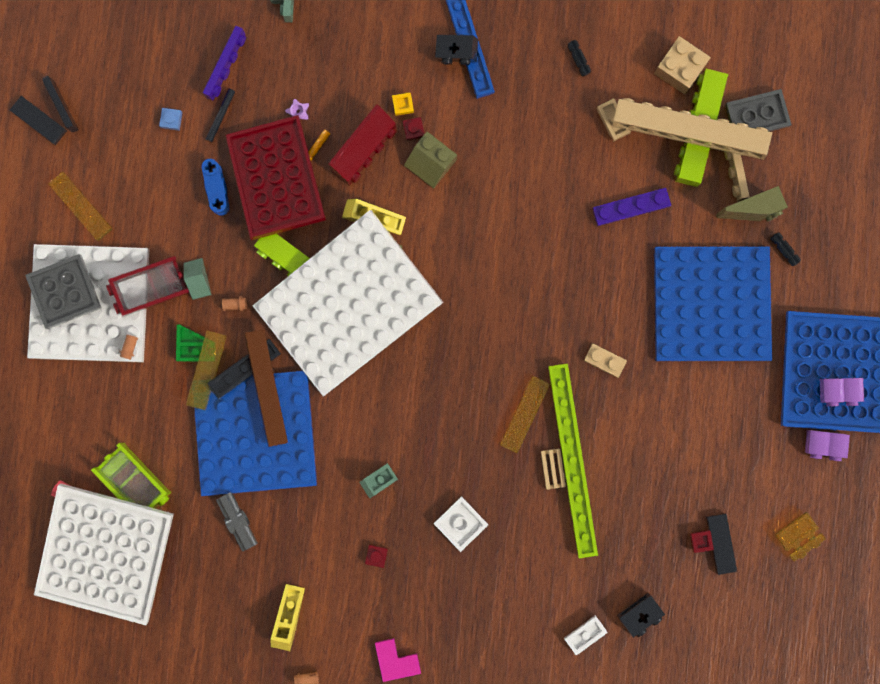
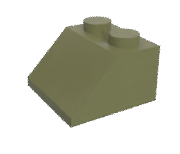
(430, 160)

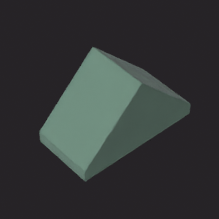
(196, 279)

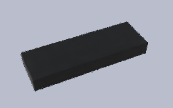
(60, 104)
(38, 120)
(722, 544)

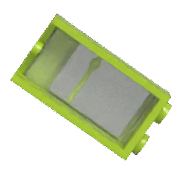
(130, 479)

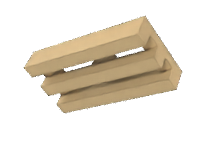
(560, 467)

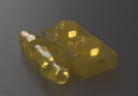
(796, 532)

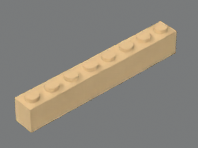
(692, 129)

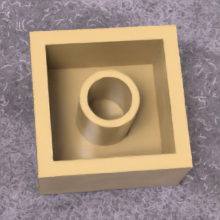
(682, 65)

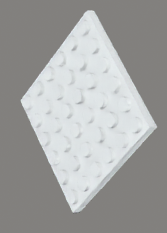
(98, 333)
(103, 554)

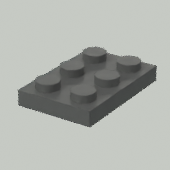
(761, 110)

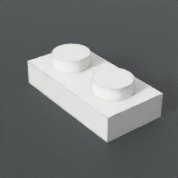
(585, 635)

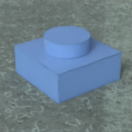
(170, 119)

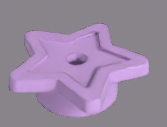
(298, 106)

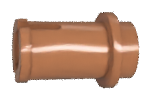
(234, 304)
(128, 347)
(309, 678)

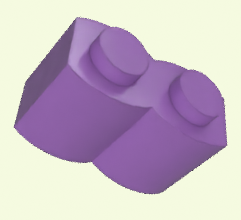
(842, 390)
(827, 444)

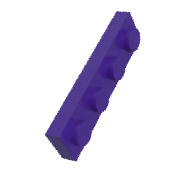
(222, 67)
(631, 207)

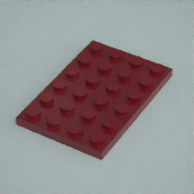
(275, 177)

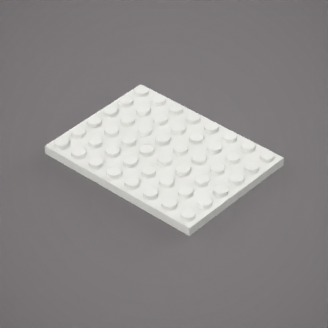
(347, 303)

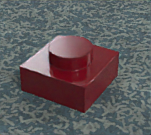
(413, 128)
(701, 541)
(376, 556)

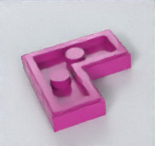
(391, 665)

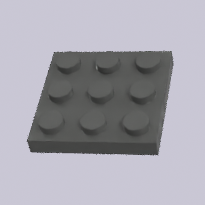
(63, 291)

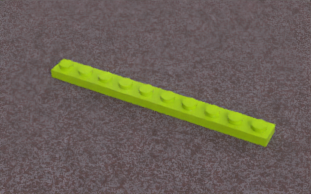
(573, 461)

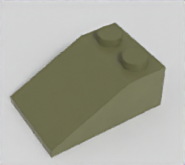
(762, 206)

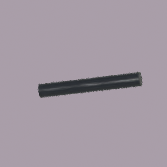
(220, 115)

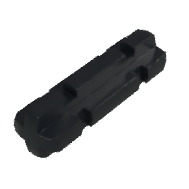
(579, 58)
(786, 250)

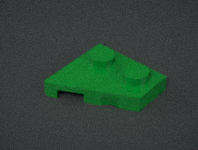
(188, 345)

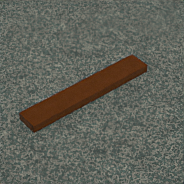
(266, 388)

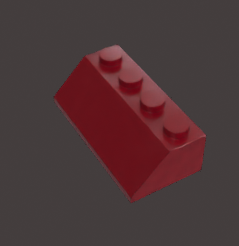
(363, 145)

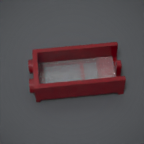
(147, 286)

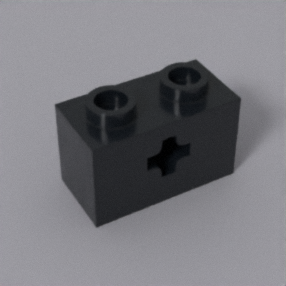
(448, 43)
(646, 606)

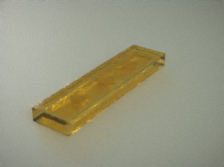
(80, 206)
(206, 370)
(524, 414)

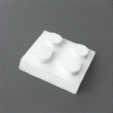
(461, 524)

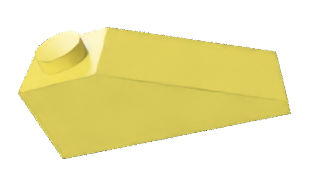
(356, 209)
(287, 618)

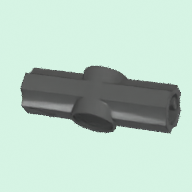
(237, 521)

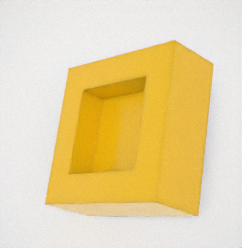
(403, 104)

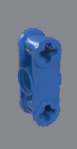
(215, 187)

